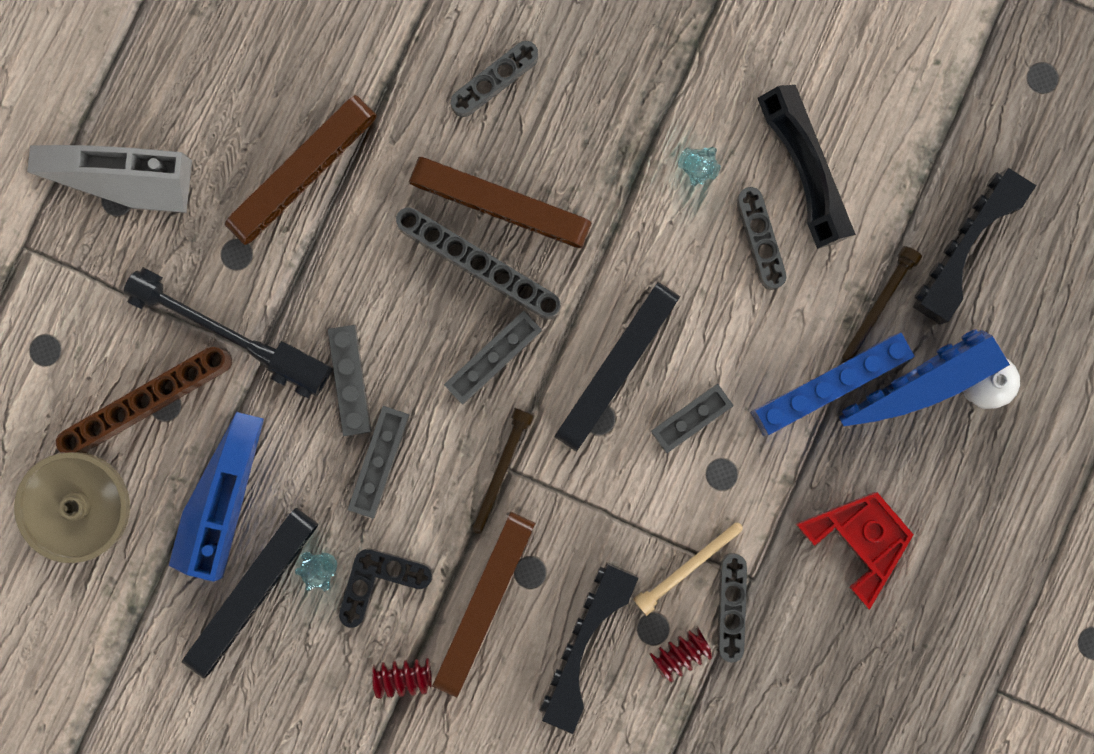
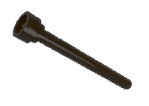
(907, 259)
(520, 421)

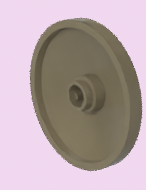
(72, 507)

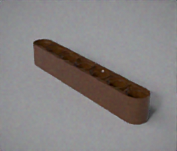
(300, 170)
(500, 202)
(132, 401)
(483, 604)

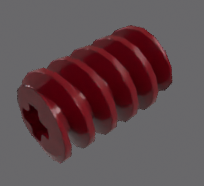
(682, 655)
(402, 679)

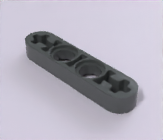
(491, 75)
(757, 239)
(728, 607)

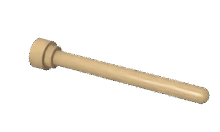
(647, 600)

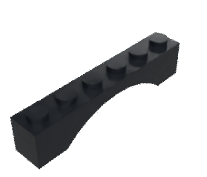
(825, 208)
(944, 291)
(612, 592)

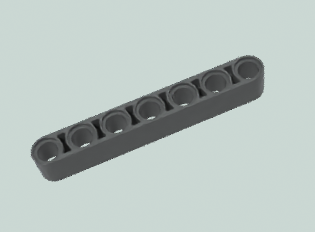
(469, 254)

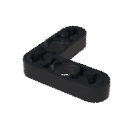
(369, 576)

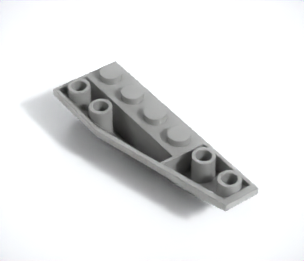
(119, 174)

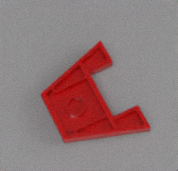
(872, 534)

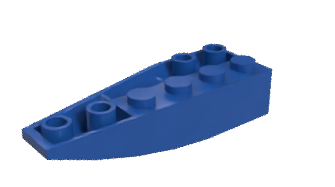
(933, 381)
(215, 505)

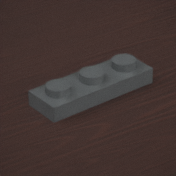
(692, 418)

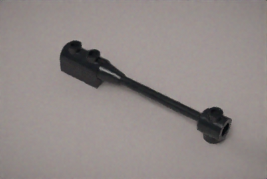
(284, 362)

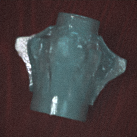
(699, 164)
(317, 570)

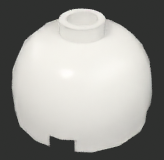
(996, 389)

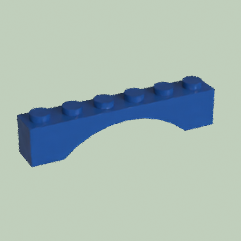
(832, 384)

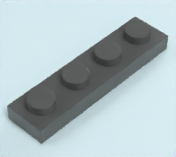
(493, 357)
(349, 380)
(378, 462)

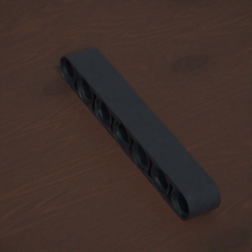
(617, 366)
(249, 593)

